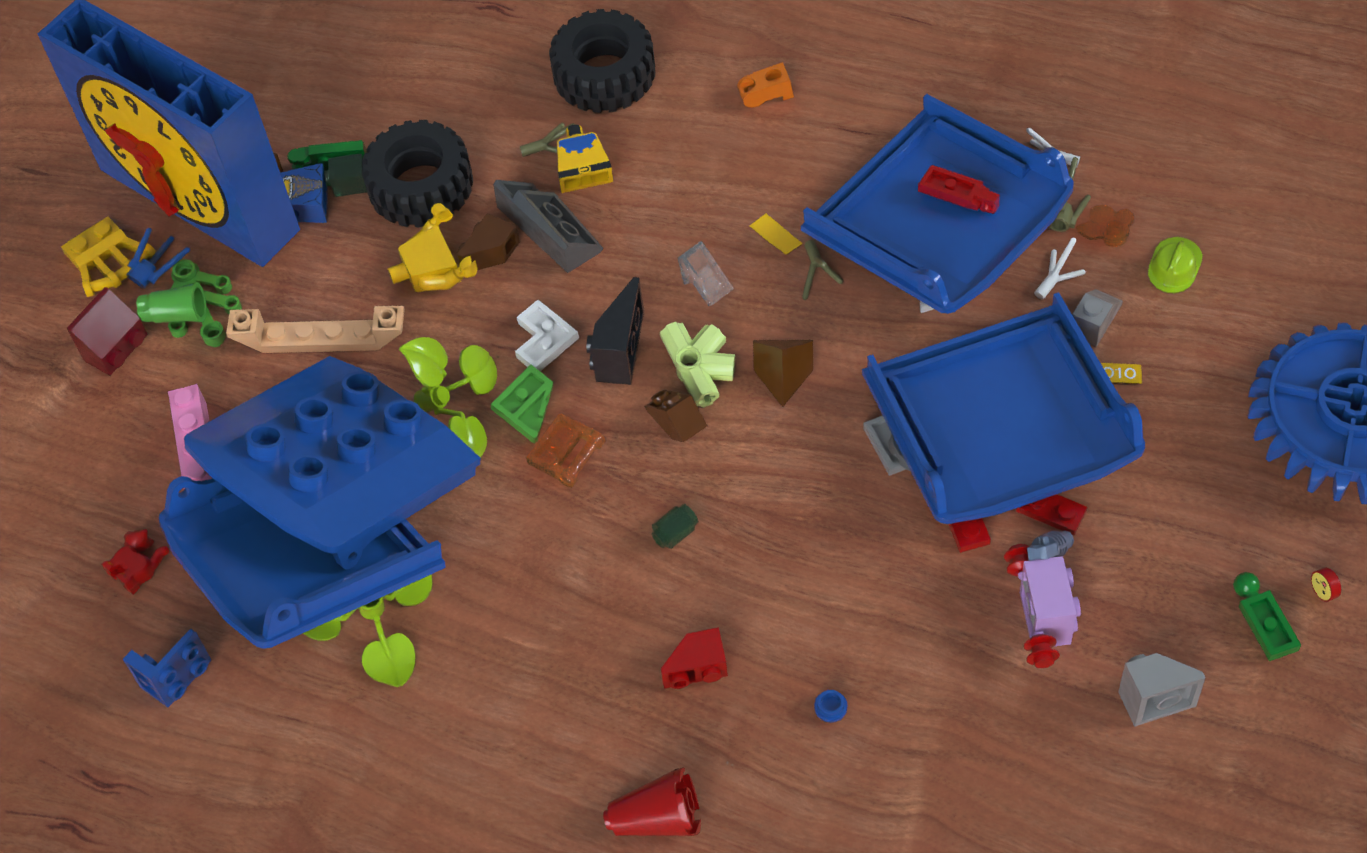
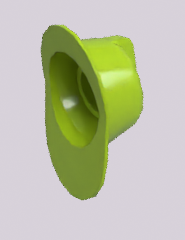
(1174, 264)

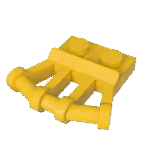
(96, 246)

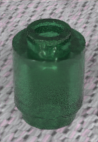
(674, 526)

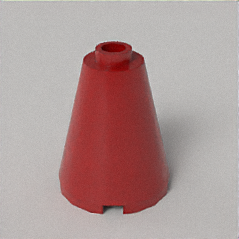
(656, 808)

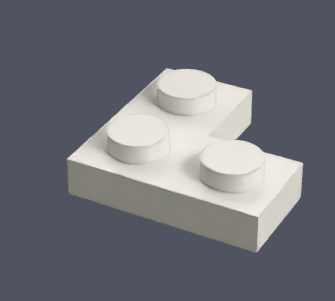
(549, 334)

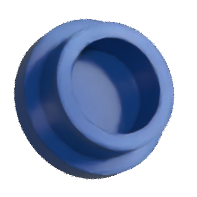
(830, 706)

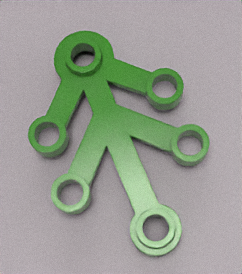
(188, 272)

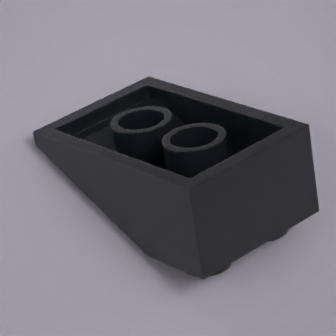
(617, 337)

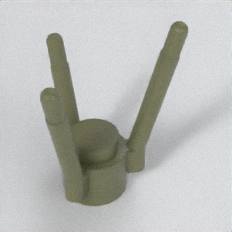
(1066, 217)

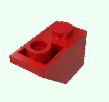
(695, 660)

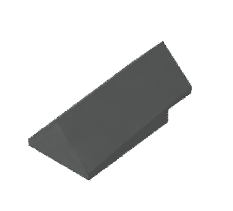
(547, 223)

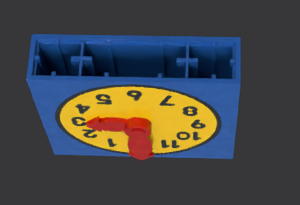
(172, 130)

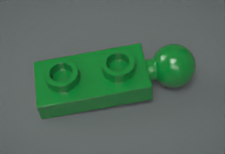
(1265, 618)

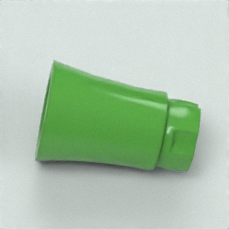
(173, 305)

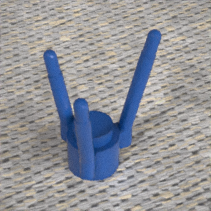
(144, 271)

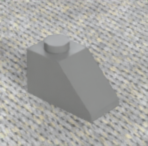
(1096, 314)

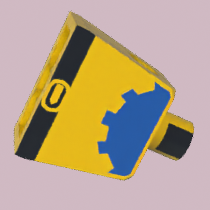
(582, 161)

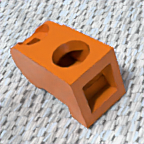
(765, 85)

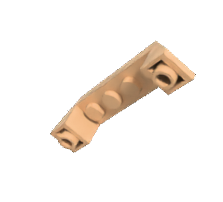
(316, 336)

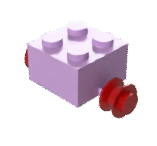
(1046, 603)

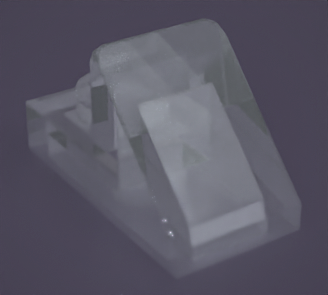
(701, 269)

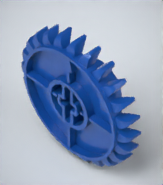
(1316, 406)

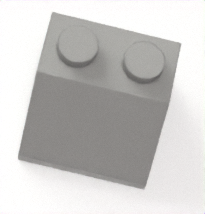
(1158, 687)

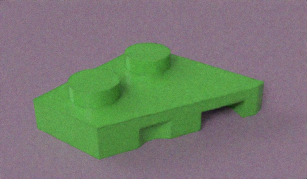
(525, 402)

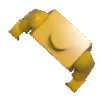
(428, 259)

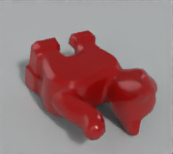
(131, 565)

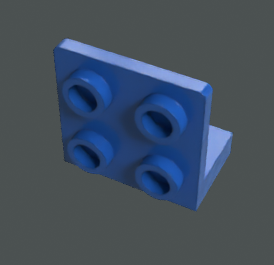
(175, 671)

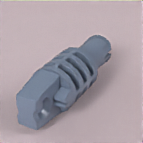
(1050, 545)

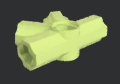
(702, 352)

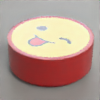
(1326, 584)

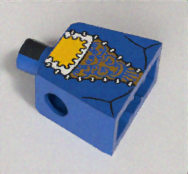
(307, 193)

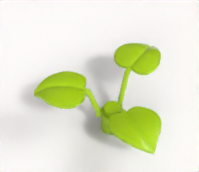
(428, 362)
(391, 658)

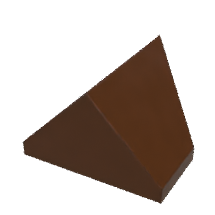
(783, 365)

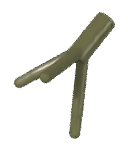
(542, 144)
(816, 261)

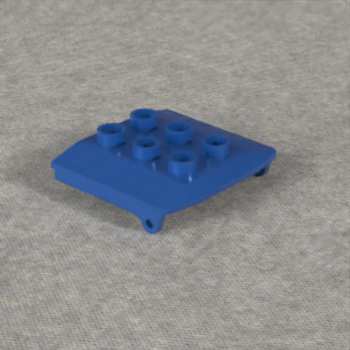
(929, 244)
(1005, 415)
(333, 457)
(272, 581)

